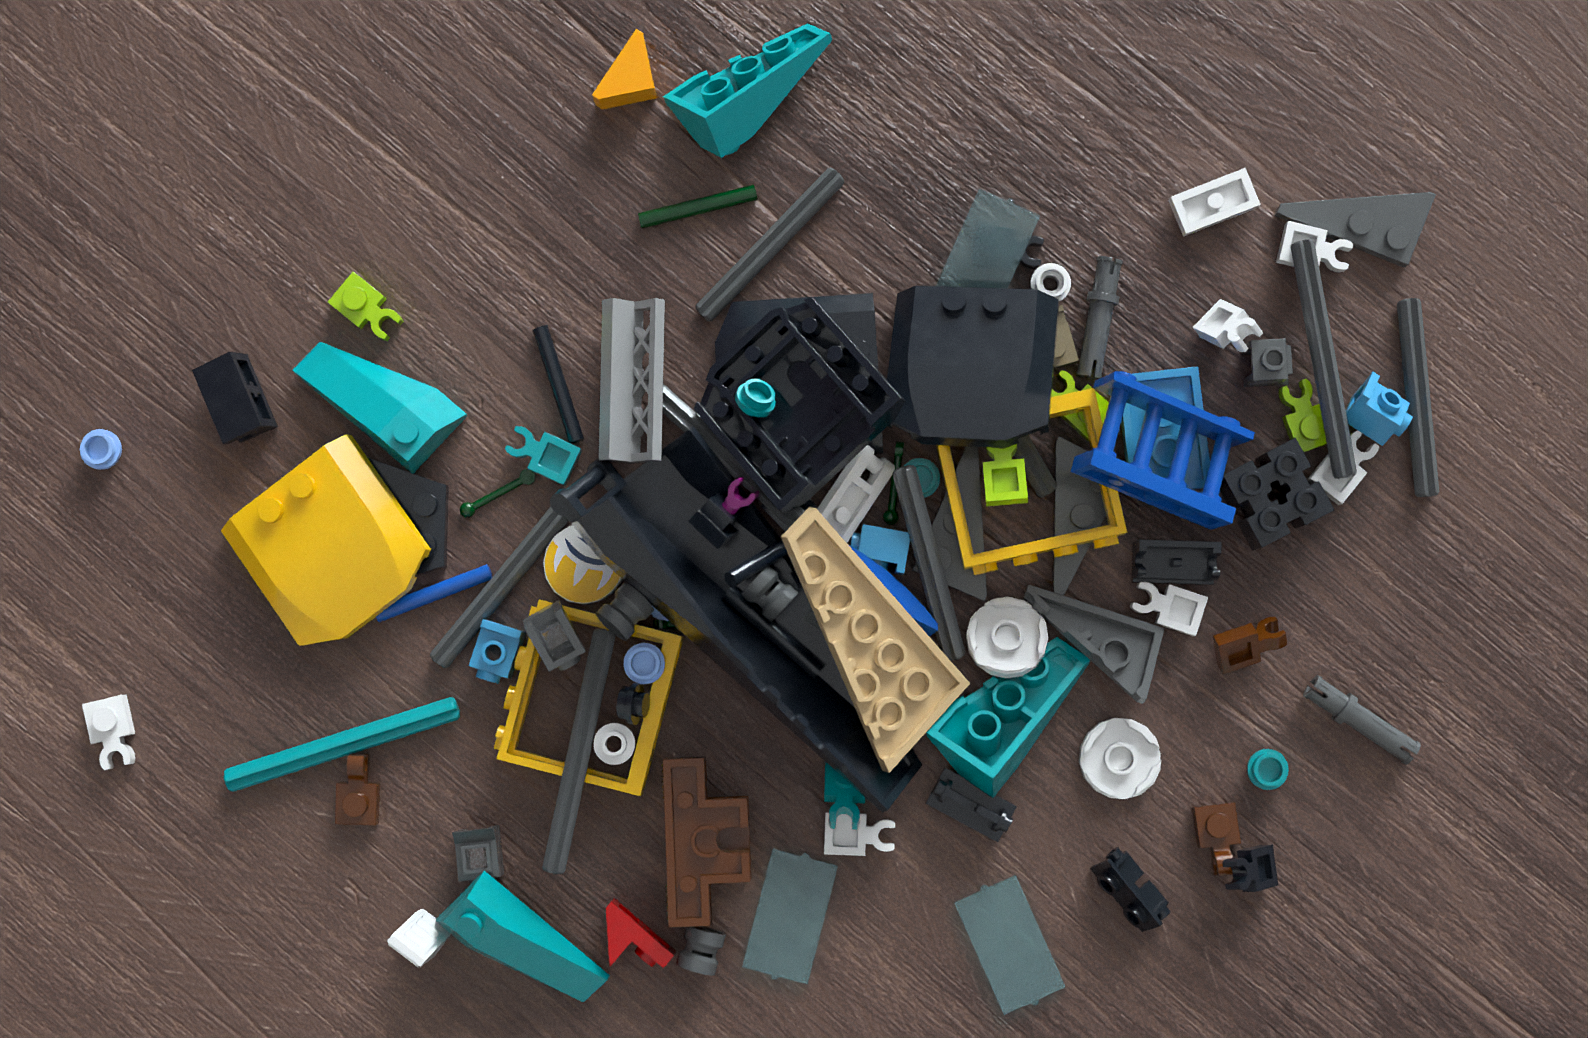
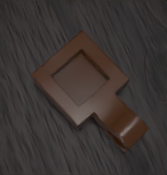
(1243, 644)
(357, 799)
(1217, 828)

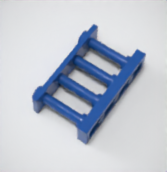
(1137, 477)

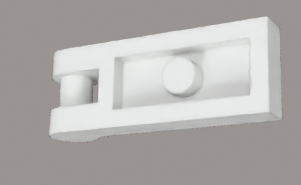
(851, 495)

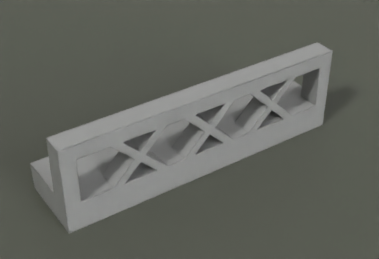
(625, 381)

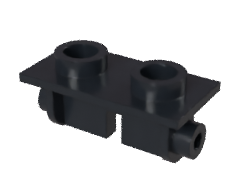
(971, 806)
(1141, 906)

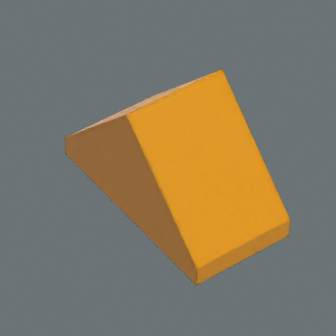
(628, 78)

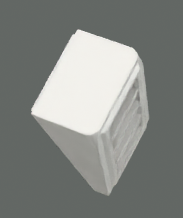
(419, 938)

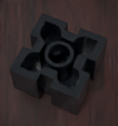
(1298, 500)

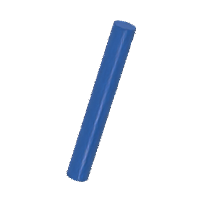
(437, 592)

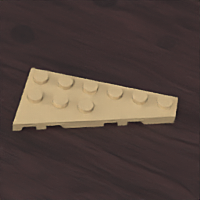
(883, 655)

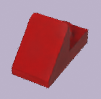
(625, 928)

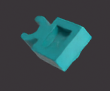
(550, 456)
(844, 795)

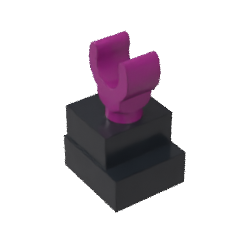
(719, 513)

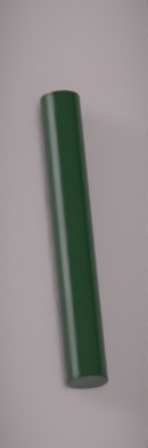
(698, 206)

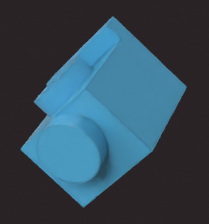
(1378, 411)
(883, 546)
(507, 639)

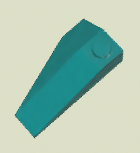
(736, 102)
(390, 408)
(1000, 722)
(509, 932)

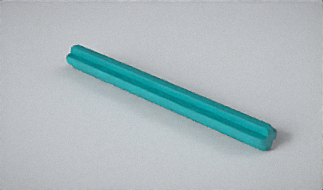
(341, 744)

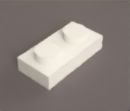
(1214, 202)

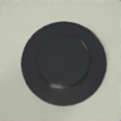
(632, 703)

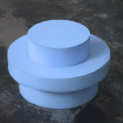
(100, 449)
(644, 663)

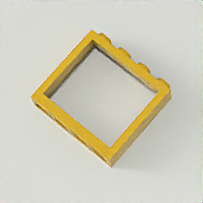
(1062, 545)
(519, 696)

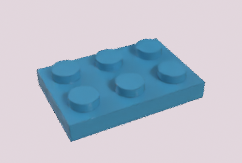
(1182, 385)

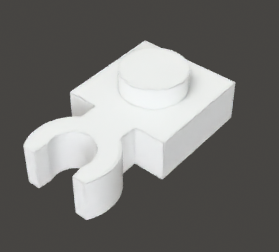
(1325, 251)
(1226, 324)
(1340, 489)
(1176, 609)
(109, 723)
(853, 842)

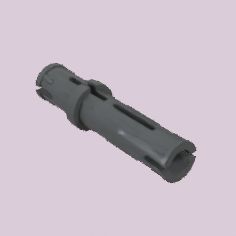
(1099, 317)
(1347, 710)

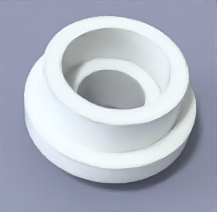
(1053, 271)
(626, 737)

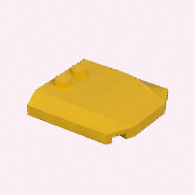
(328, 544)

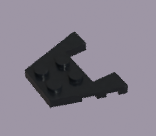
(425, 505)

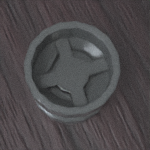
(770, 593)
(624, 611)
(701, 950)

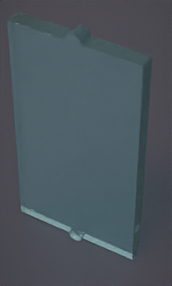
(989, 244)
(790, 916)
(1009, 944)

